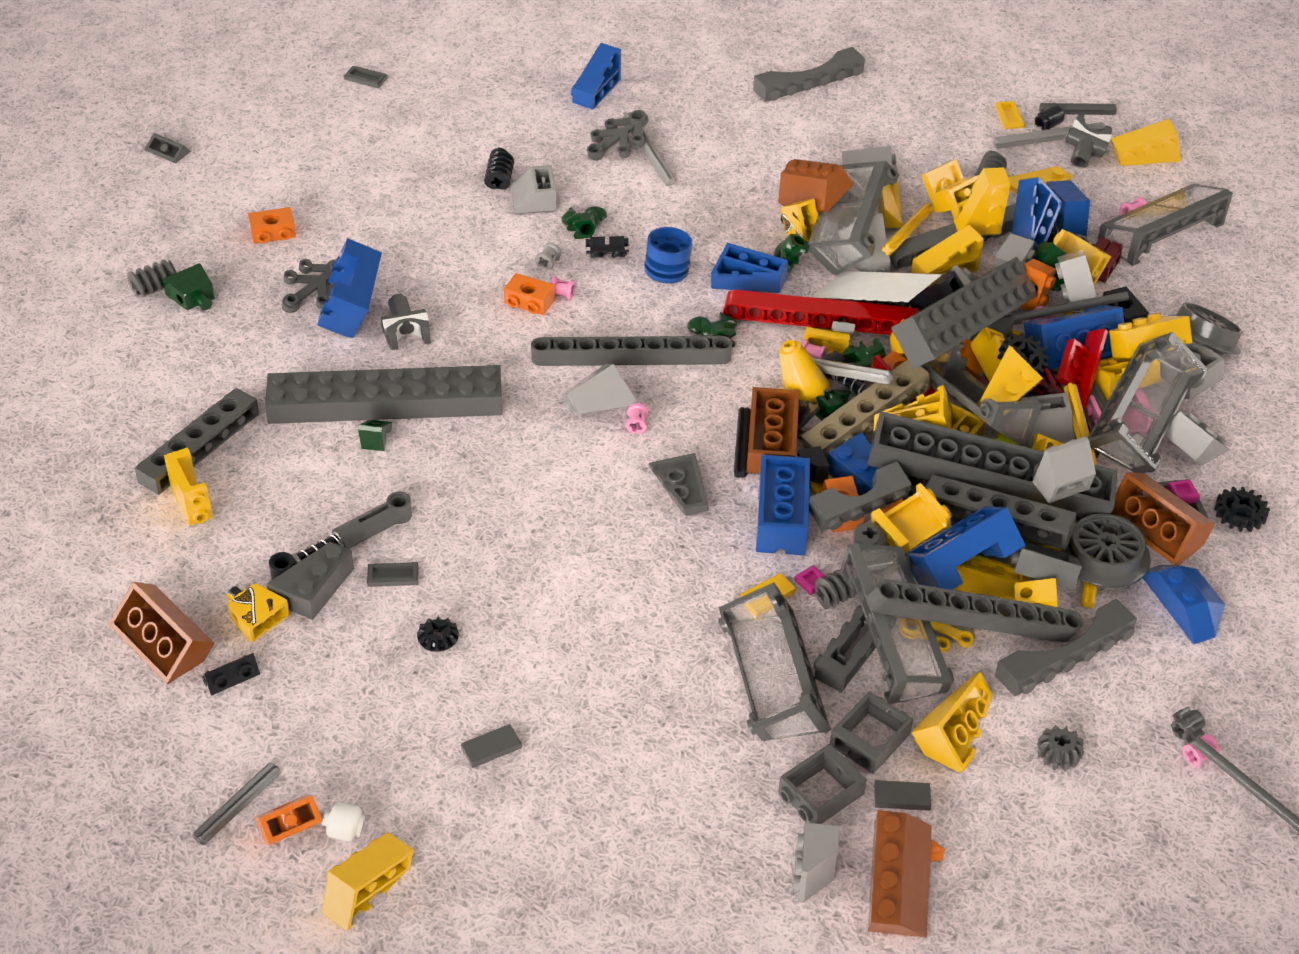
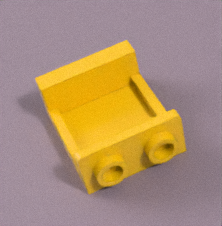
(1095, 257)
(832, 340)
(191, 497)
(913, 520)

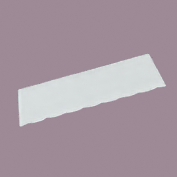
(876, 286)

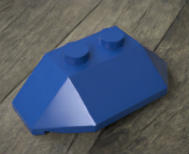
(1187, 599)

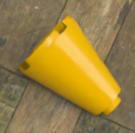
(801, 372)

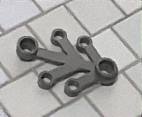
(636, 121)
(291, 301)

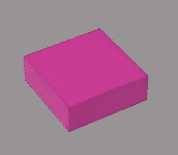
(1184, 490)
(807, 579)

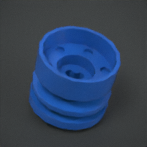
(668, 254)

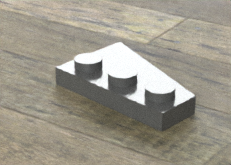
(682, 482)

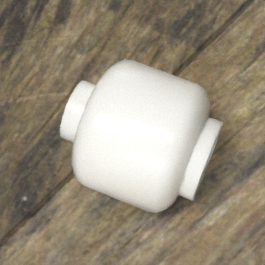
(344, 821)

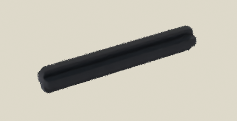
(742, 440)

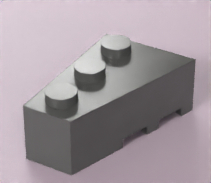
(314, 579)

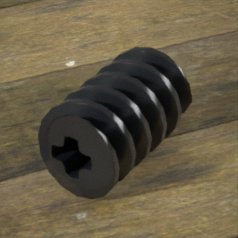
(499, 169)

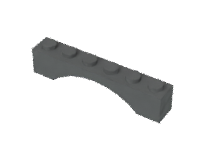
(776, 84)
(1026, 669)

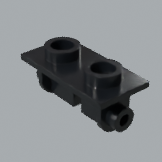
(615, 247)
(231, 674)

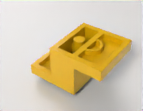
(948, 187)

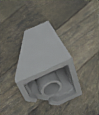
(879, 261)
(599, 392)

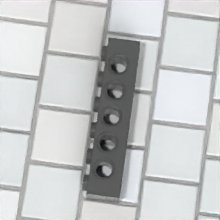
(200, 437)
(1033, 519)

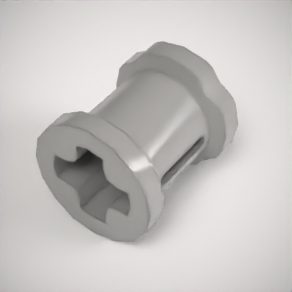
(548, 255)

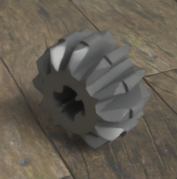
(1060, 747)

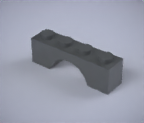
(833, 508)

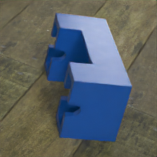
(352, 290)
(1056, 331)
(783, 504)
(984, 531)

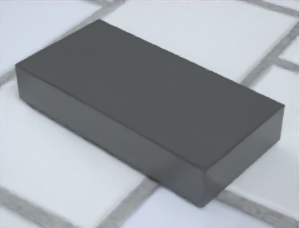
(365, 76)
(392, 574)
(491, 745)
(902, 795)

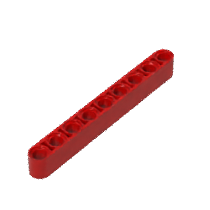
(814, 311)

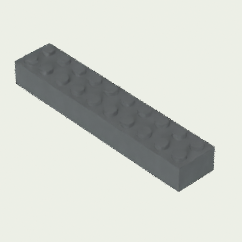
(964, 312)
(383, 394)
(978, 461)

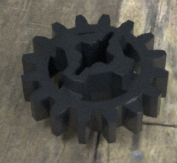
(1027, 350)
(1243, 509)

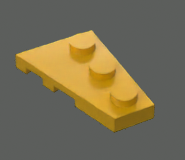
(1011, 379)

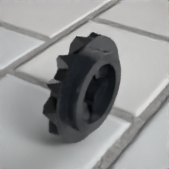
(433, 641)

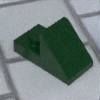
(373, 434)

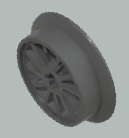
(1211, 328)
(1109, 540)

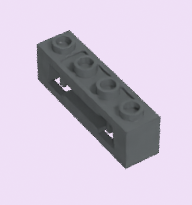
(832, 665)

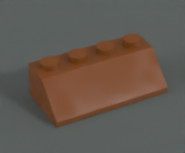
(815, 181)
(772, 425)
(1163, 518)
(159, 632)
(900, 875)

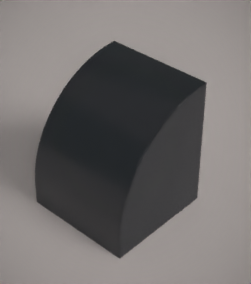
(818, 463)

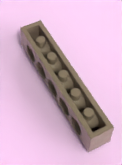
(859, 412)

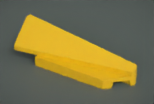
(890, 206)
(986, 350)
(988, 577)

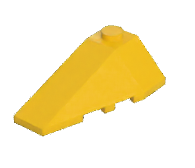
(950, 727)

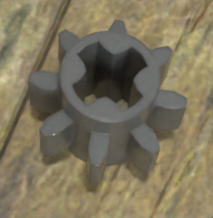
(1188, 724)

